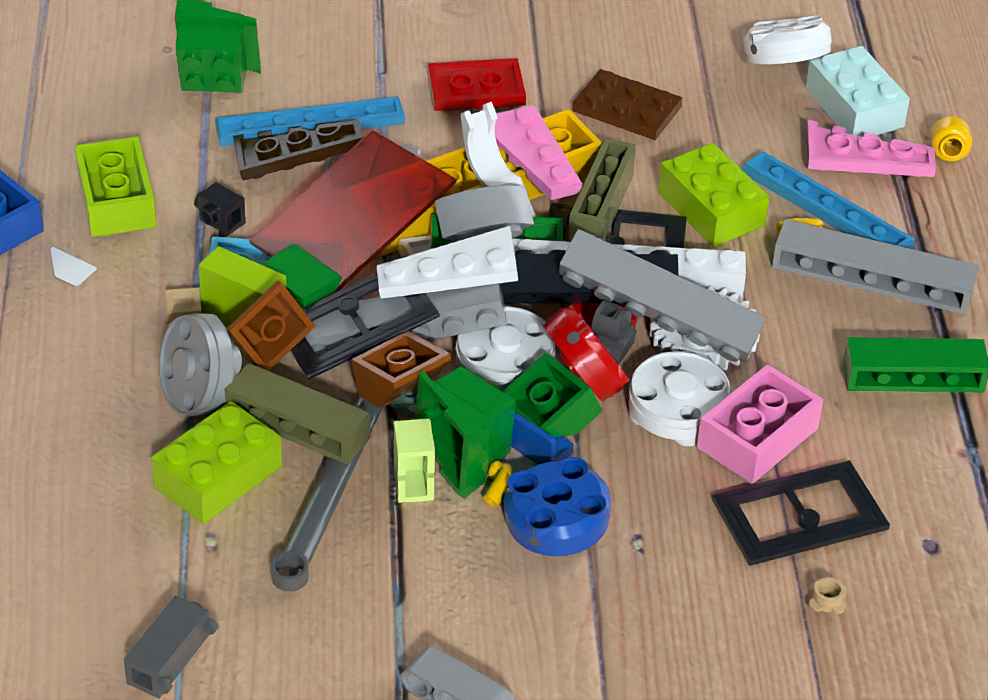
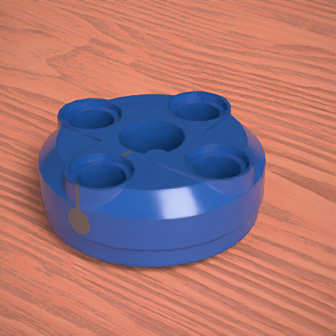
(557, 507)

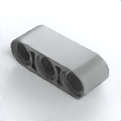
(442, 677)

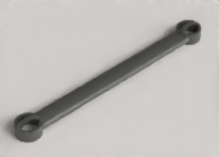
(316, 516)

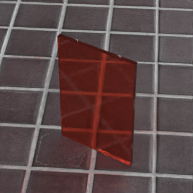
(357, 206)

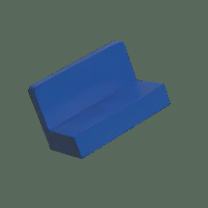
(538, 444)

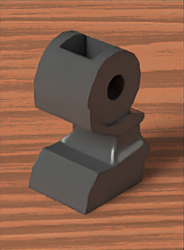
(614, 329)

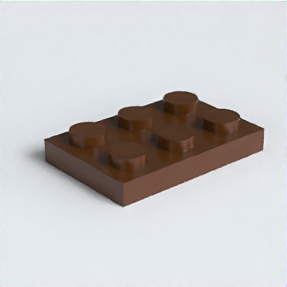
(627, 104)

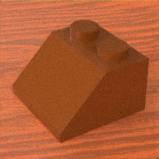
(270, 327)
(395, 366)

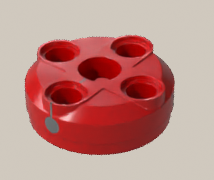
(585, 353)

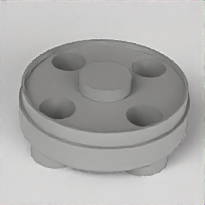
(197, 364)

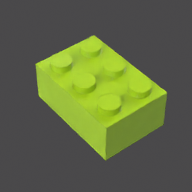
(115, 186)
(713, 194)
(216, 462)

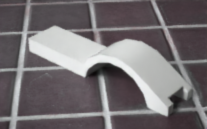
(483, 150)

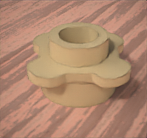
(827, 595)

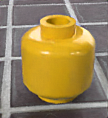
(951, 139)

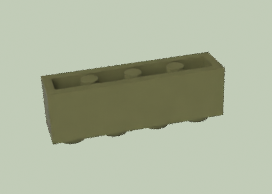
(603, 189)
(301, 413)

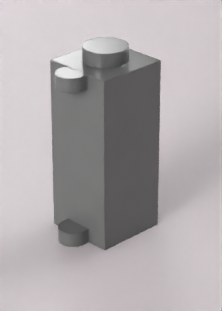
(168, 646)

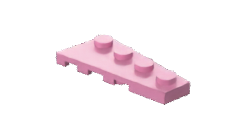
(534, 148)
(867, 154)

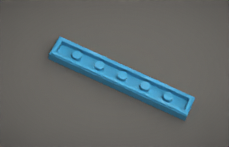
(369, 113)
(822, 201)

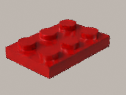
(476, 83)

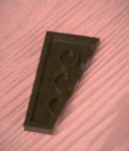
(298, 147)

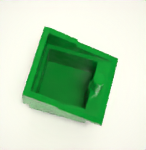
(214, 47)
(468, 426)

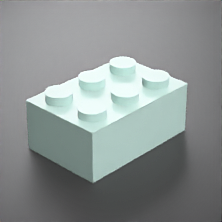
(857, 92)

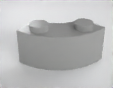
(484, 211)

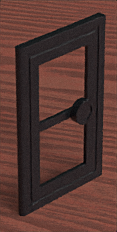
(675, 224)
(348, 304)
(755, 552)

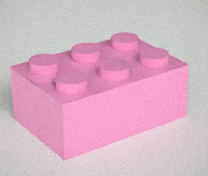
(759, 423)

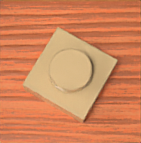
(182, 302)

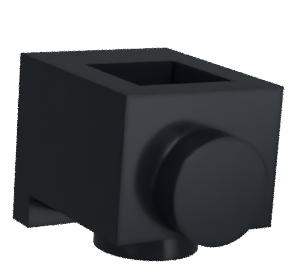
(221, 209)

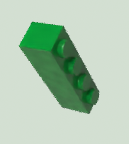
(915, 364)

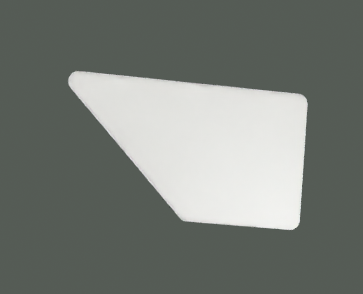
(70, 268)

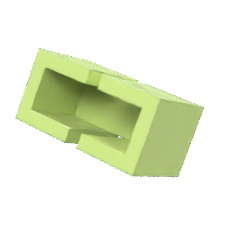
(414, 460)

